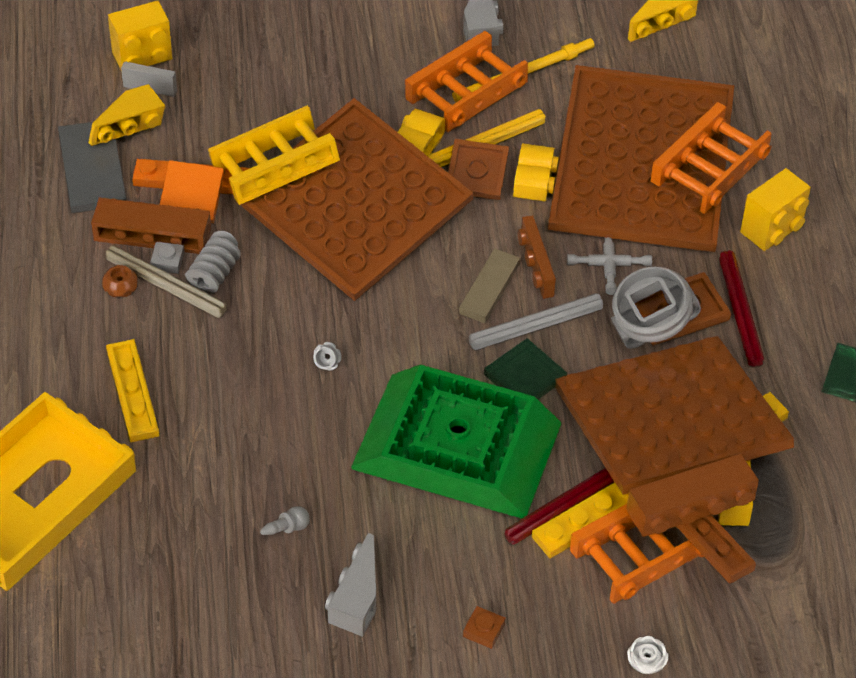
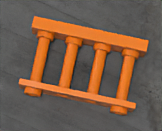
(461, 61)
(699, 137)
(614, 527)

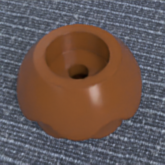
(120, 281)

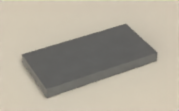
(89, 169)

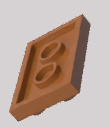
(712, 306)

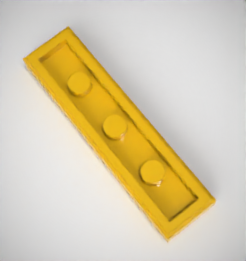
(132, 390)

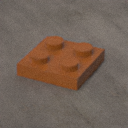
(479, 167)

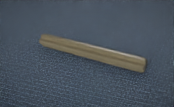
(167, 281)

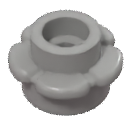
(321, 360)

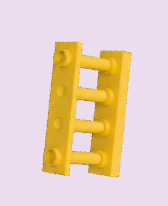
(279, 170)

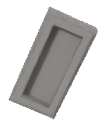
(159, 79)

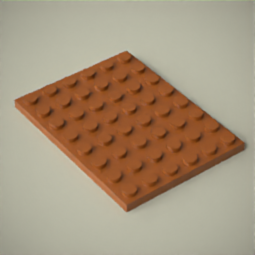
(608, 151)

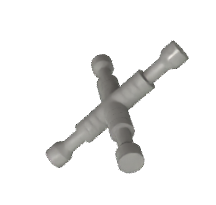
(609, 261)

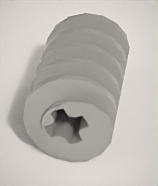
(214, 262)

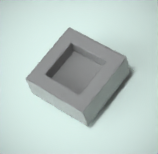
(168, 257)

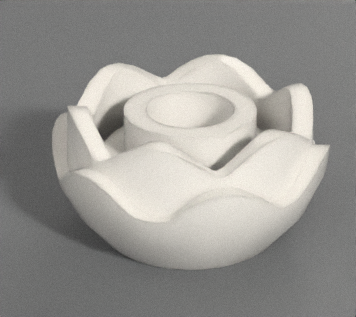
(647, 646)

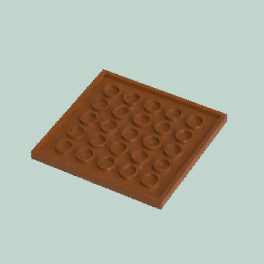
(366, 208)
(672, 412)

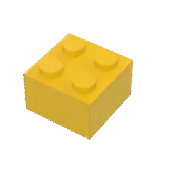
(140, 35)
(775, 209)

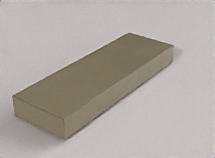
(489, 285)

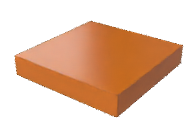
(193, 186)

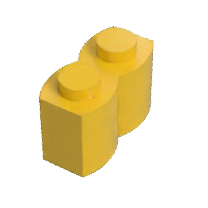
(423, 130)
(534, 172)

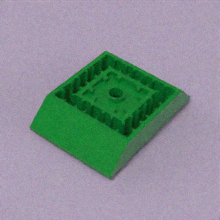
(488, 465)

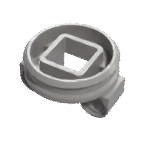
(662, 324)

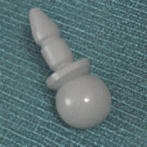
(294, 519)

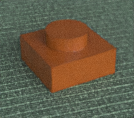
(484, 627)

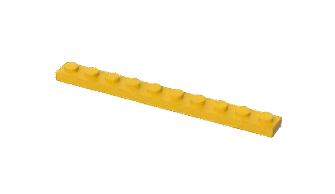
(555, 534)

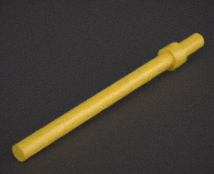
(567, 52)

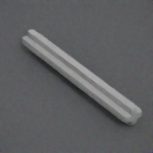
(535, 321)

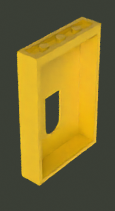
(33, 438)

